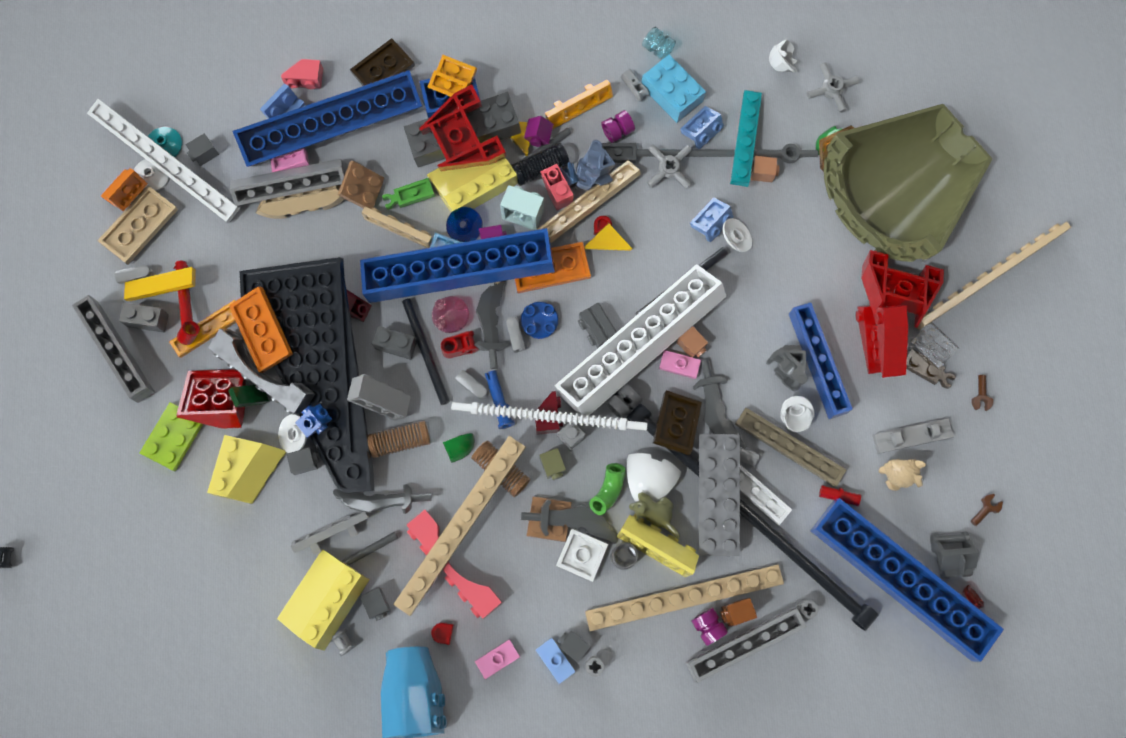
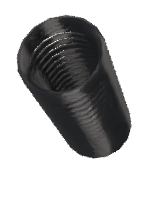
(523, 172)

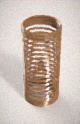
(373, 442)
(487, 452)

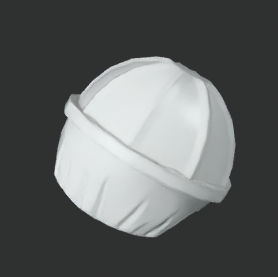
(781, 57)
(797, 413)

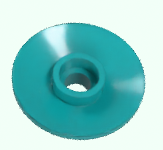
(172, 139)

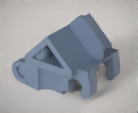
(594, 167)

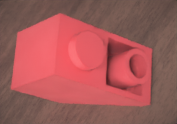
(305, 74)
(557, 187)

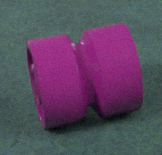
(620, 125)
(709, 626)

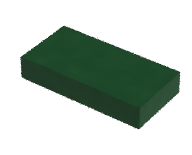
(247, 396)

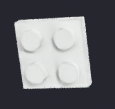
(582, 555)

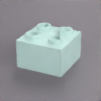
(522, 207)

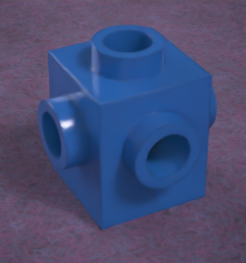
(313, 420)

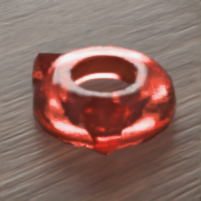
(973, 597)

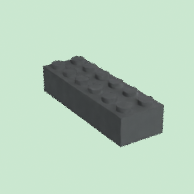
(491, 120)

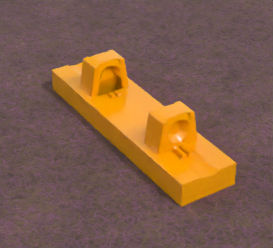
(581, 103)

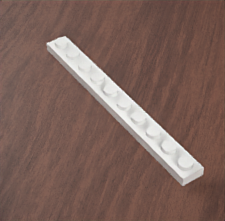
(163, 160)

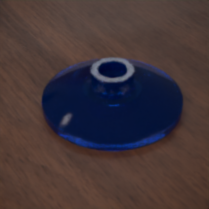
(471, 229)

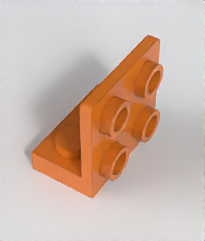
(124, 189)

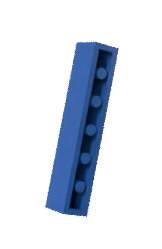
(820, 361)

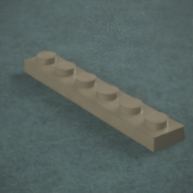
(790, 447)

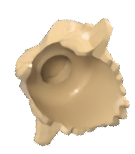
(902, 473)

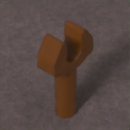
(982, 395)
(987, 507)

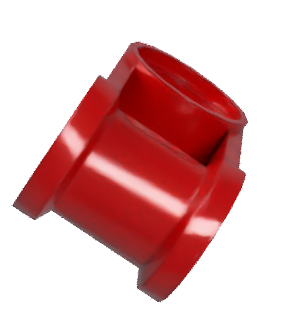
(460, 343)

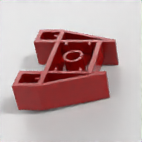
(457, 135)
(896, 287)
(884, 339)

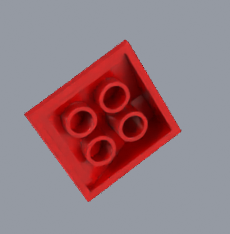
(208, 401)

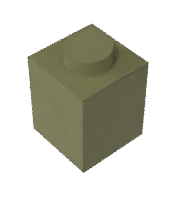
(552, 464)

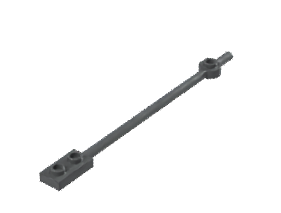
(627, 151)

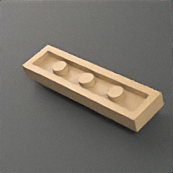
(391, 223)

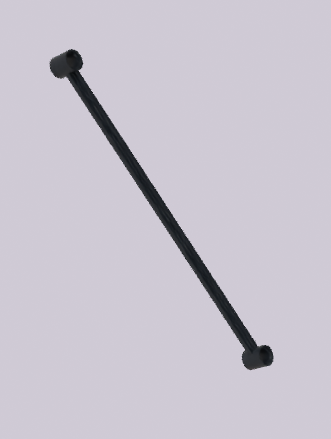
(863, 615)

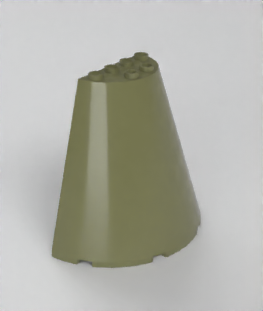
(904, 180)

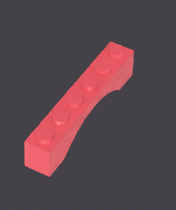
(480, 597)

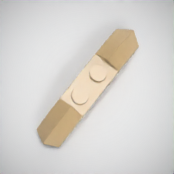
(293, 204)

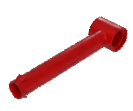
(187, 322)

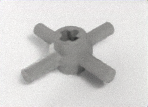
(833, 87)
(669, 173)

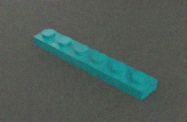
(746, 138)

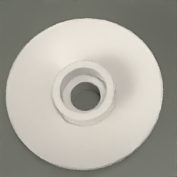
(156, 179)
(737, 235)
(290, 435)

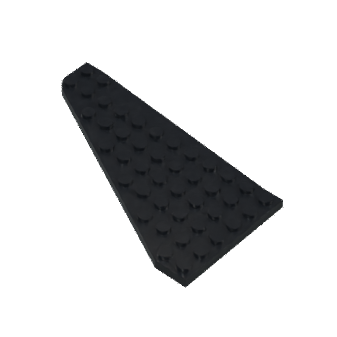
(317, 324)

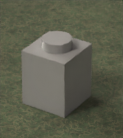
(571, 435)

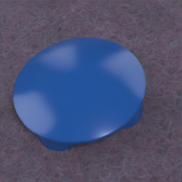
(539, 320)

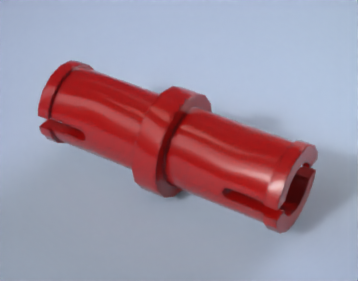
(833, 494)

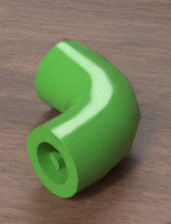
(610, 489)

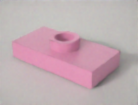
(290, 160)
(679, 364)
(497, 659)

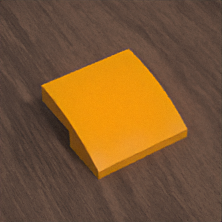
(451, 76)

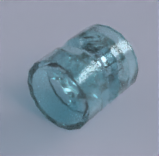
(658, 43)

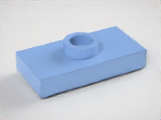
(555, 660)

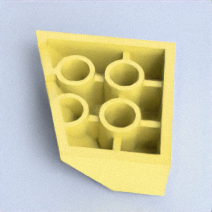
(243, 469)

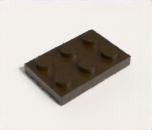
(382, 63)
(677, 422)

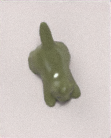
(658, 512)

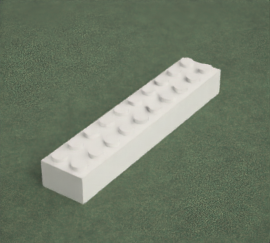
(641, 341)

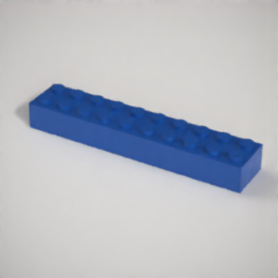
(327, 118)
(457, 266)
(907, 580)

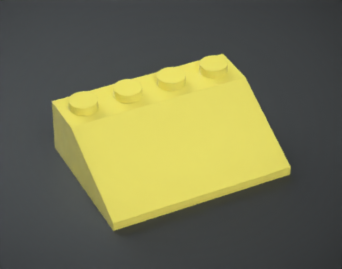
(472, 185)
(658, 546)
(322, 600)

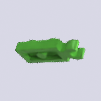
(409, 194)

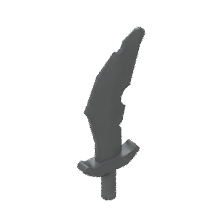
(486, 312)
(714, 407)
(376, 502)
(573, 518)

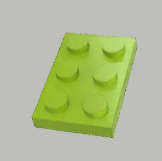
(170, 439)

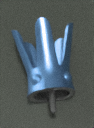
(570, 175)

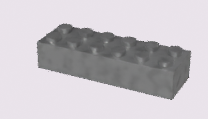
(719, 494)

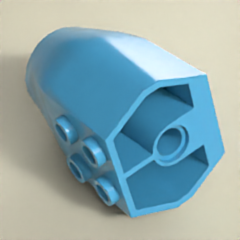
(411, 695)

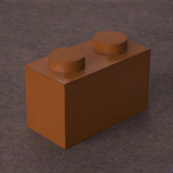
(738, 612)

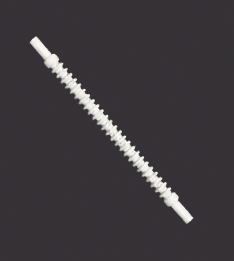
(622, 424)

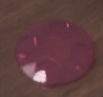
(450, 314)

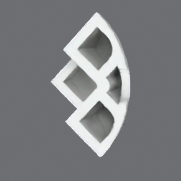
(650, 476)

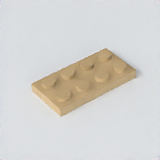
(137, 225)

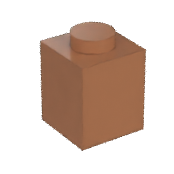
(764, 169)
(692, 343)

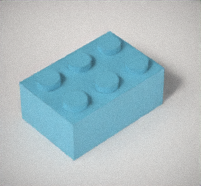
(673, 88)

